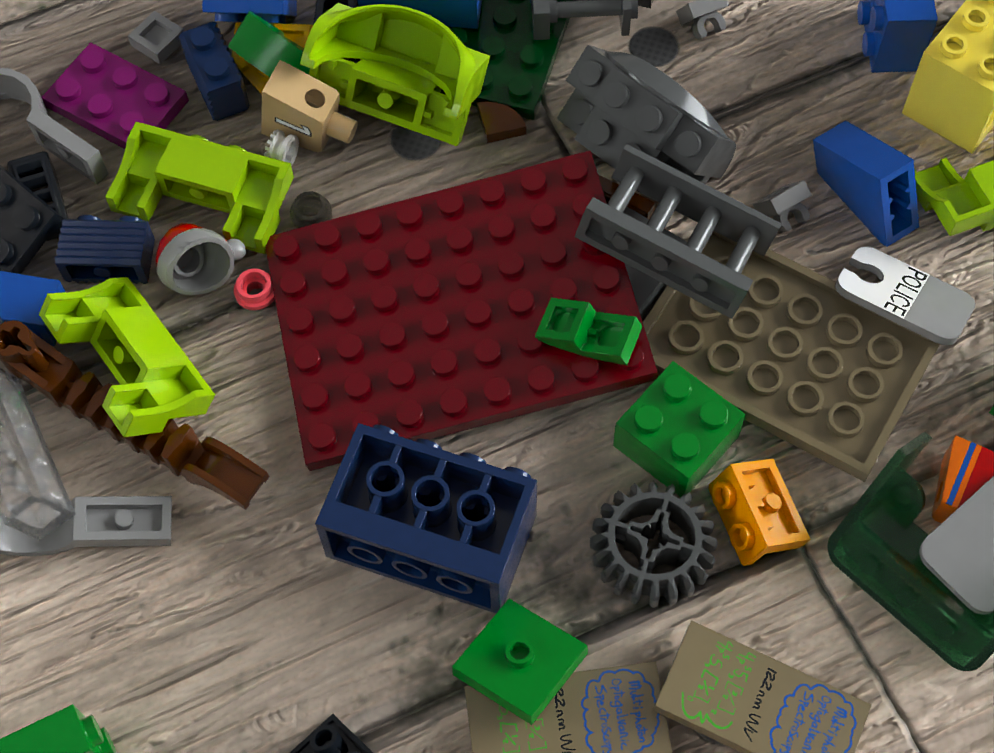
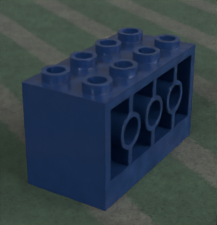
(428, 516)

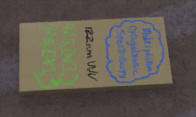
(756, 700)
(589, 714)

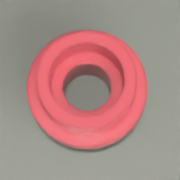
(251, 280)

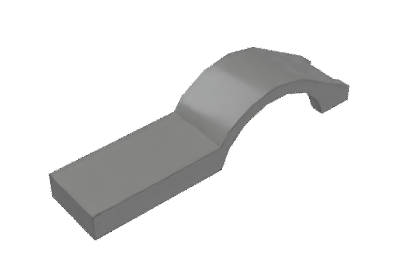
(49, 132)
(99, 524)

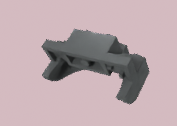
(636, 104)

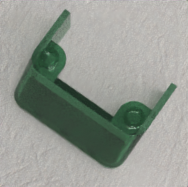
(880, 553)

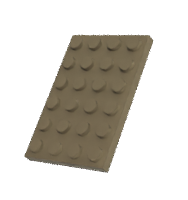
(796, 358)

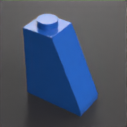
(870, 180)

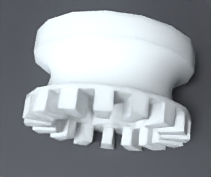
(282, 147)

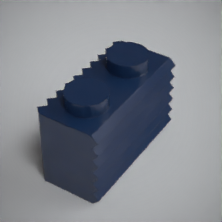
(214, 70)
(105, 249)

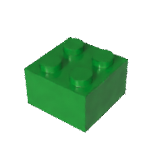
(678, 429)

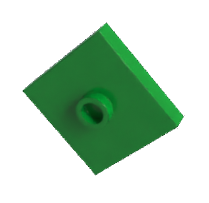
(520, 661)

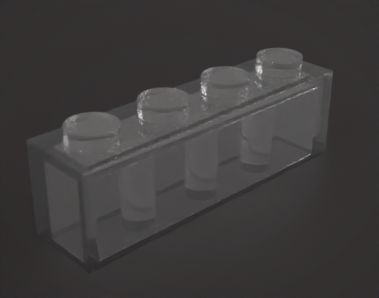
(30, 484)

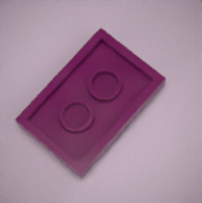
(113, 94)

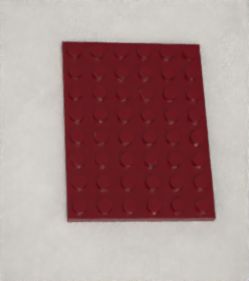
(435, 307)

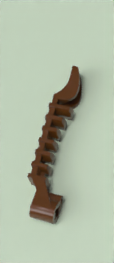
(178, 448)

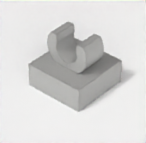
(699, 12)
(783, 201)

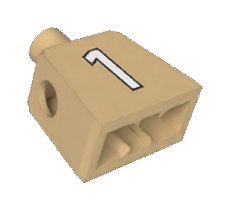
(303, 108)

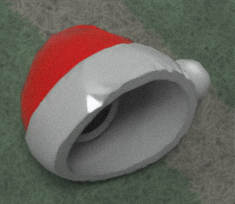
(196, 259)

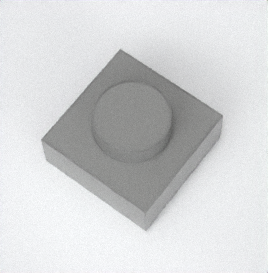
(156, 37)

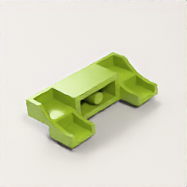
(958, 201)

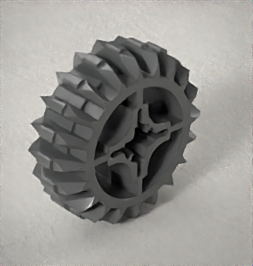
(671, 549)

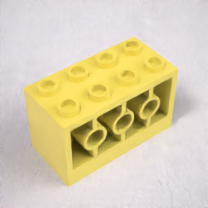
(956, 78)

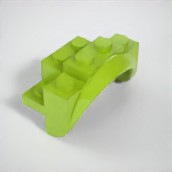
(400, 69)

